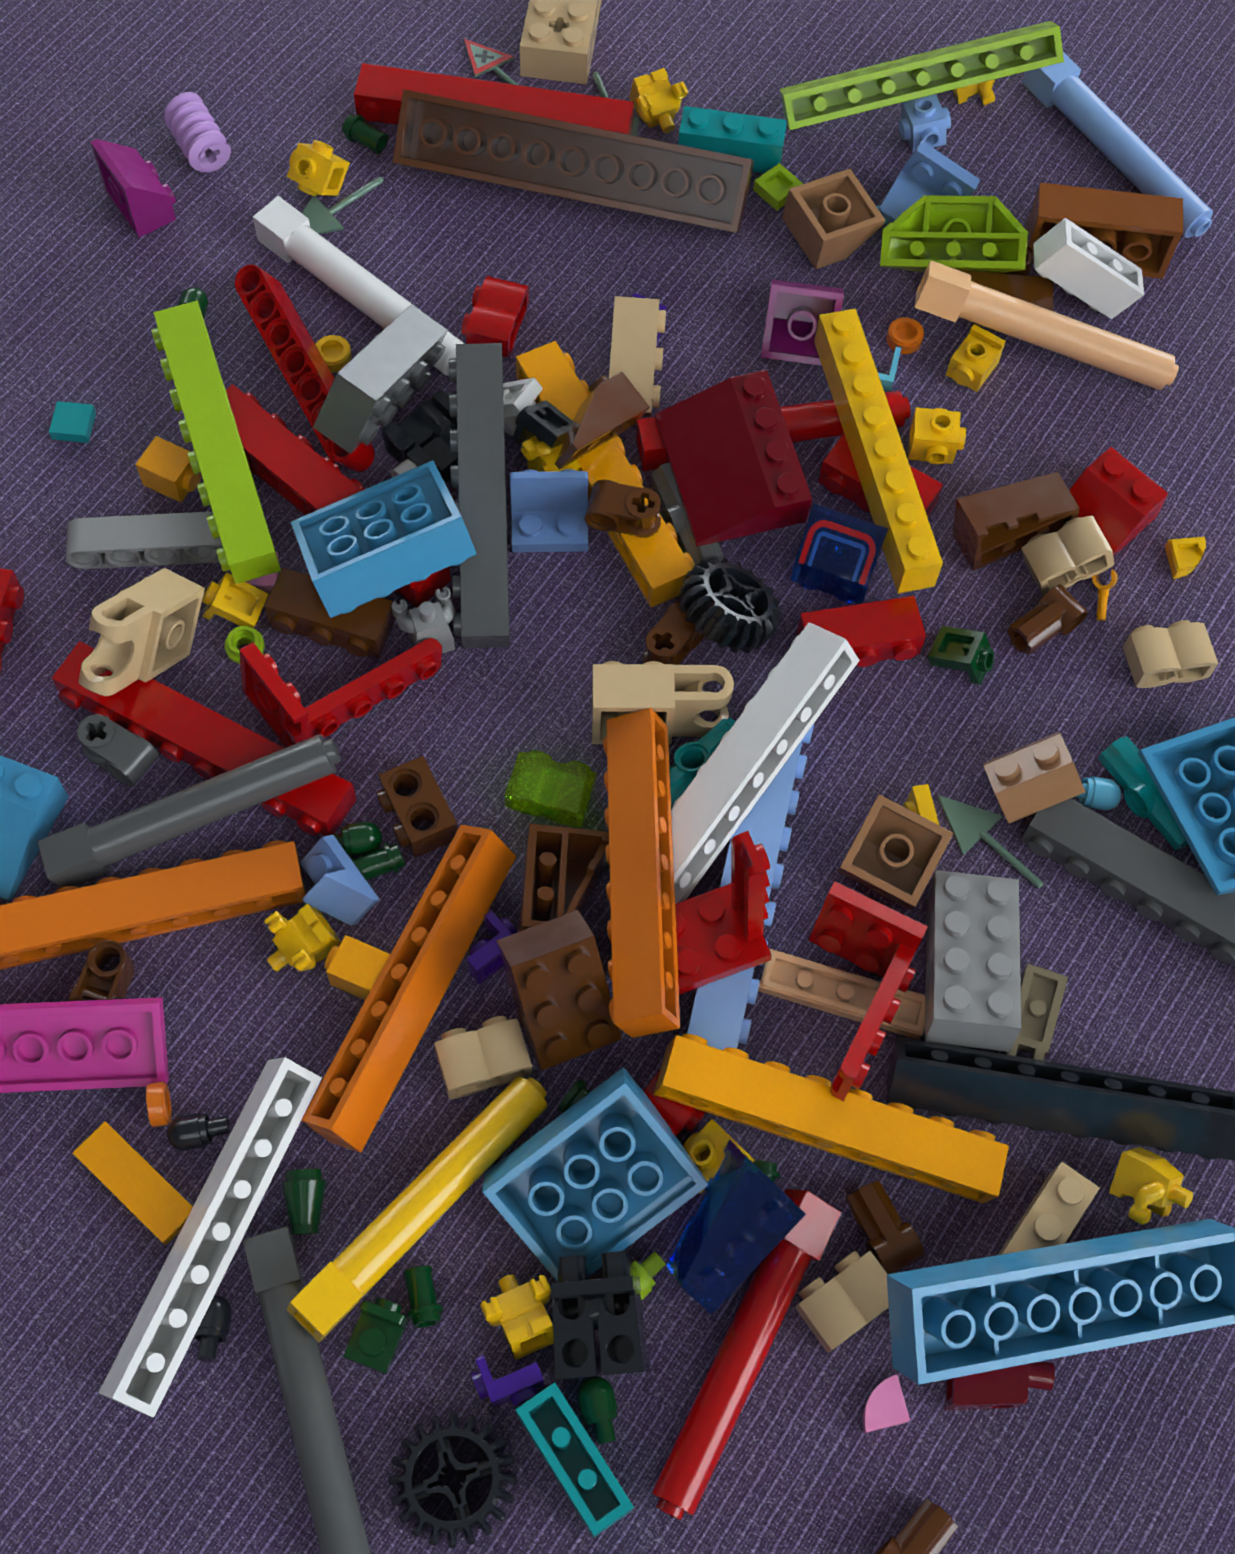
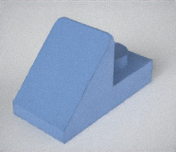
(338, 883)

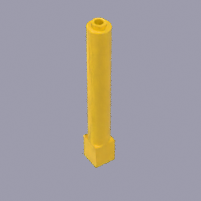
(417, 1208)

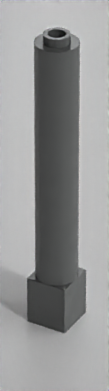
(88, 851)
(306, 1396)

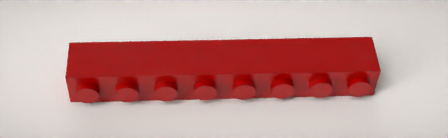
(381, 91)
(302, 474)
(204, 740)

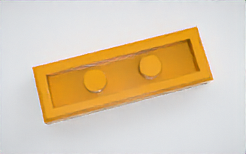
(134, 1182)

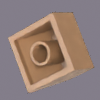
(831, 217)
(1034, 777)
(895, 852)

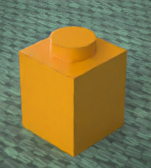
(167, 469)
(354, 966)

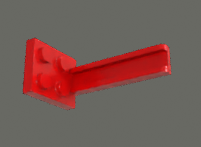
(292, 723)
(725, 927)
(878, 943)

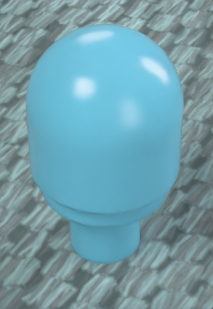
(1100, 793)

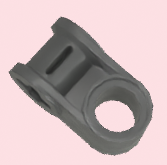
(116, 749)

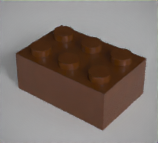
(559, 989)

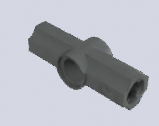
(673, 512)

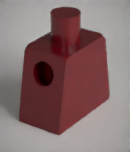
(998, 1388)

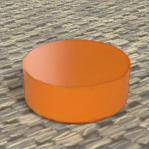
(906, 334)
(158, 1104)

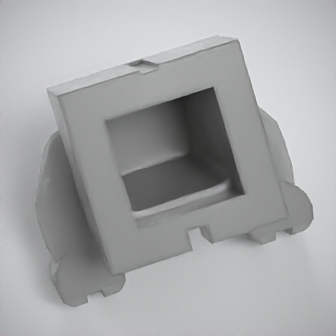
(428, 620)

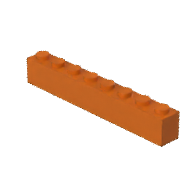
(641, 875)
(150, 903)
(409, 989)

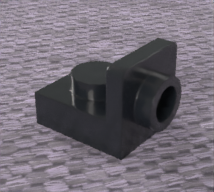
(543, 422)

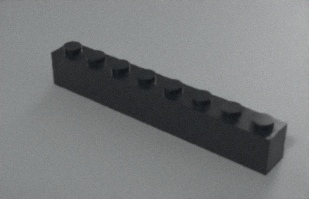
(1062, 1098)

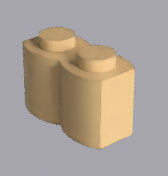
(1068, 555)
(1170, 654)
(482, 1057)
(845, 1302)

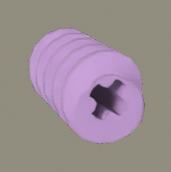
(196, 132)

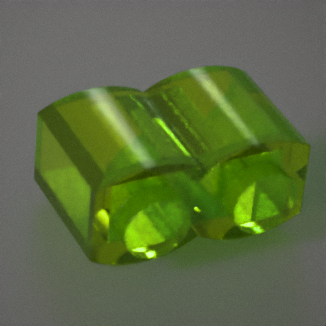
(550, 788)

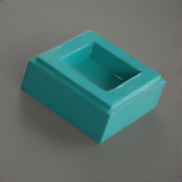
(72, 422)

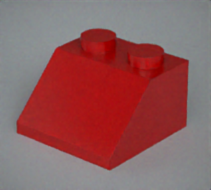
(1118, 498)

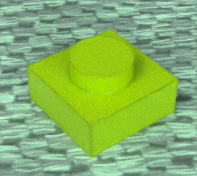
(775, 185)

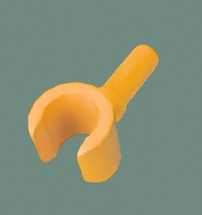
(1103, 594)

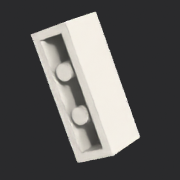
(1088, 269)

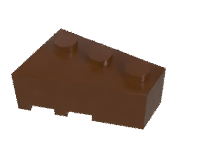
(1007, 517)
(559, 871)

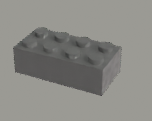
(381, 379)

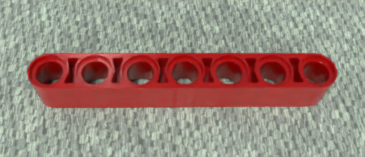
(295, 355)

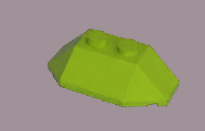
(955, 232)

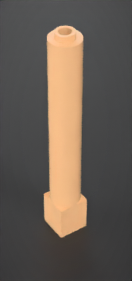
(954, 295)

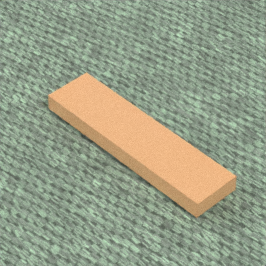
(837, 992)

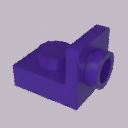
(485, 955)

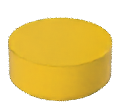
(335, 352)

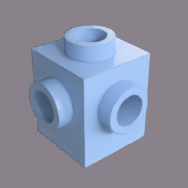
(924, 121)

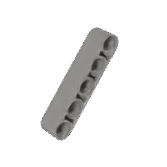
(141, 541)

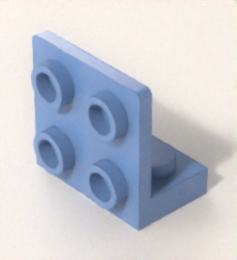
(926, 174)
(549, 511)

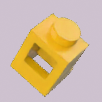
(975, 358)

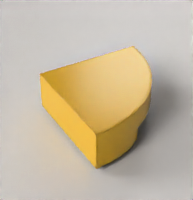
(1184, 554)

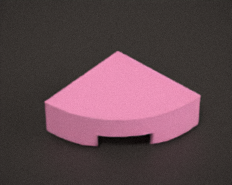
(885, 1406)

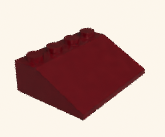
(734, 460)

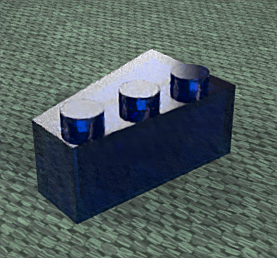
(732, 1230)

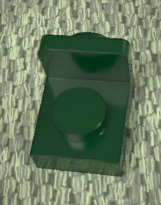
(962, 651)
(376, 1335)

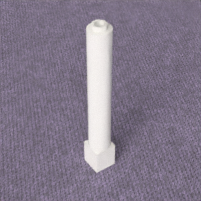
(290, 237)

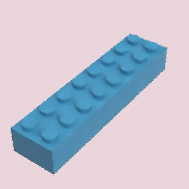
(1061, 1300)

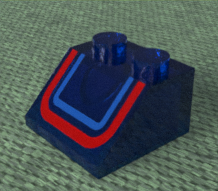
(838, 554)

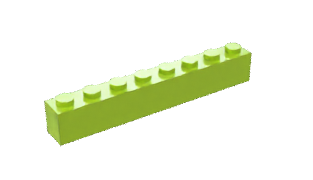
(922, 75)
(216, 443)

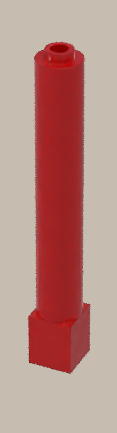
(803, 422)
(741, 1358)

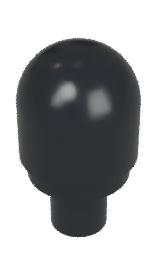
(195, 1131)
(213, 1328)

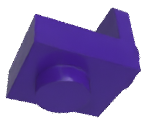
(516, 1386)

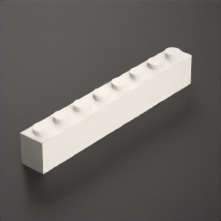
(755, 751)
(210, 1237)

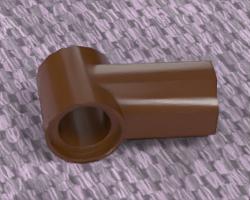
(1053, 614)
(887, 1236)
(923, 1533)

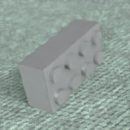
(972, 961)

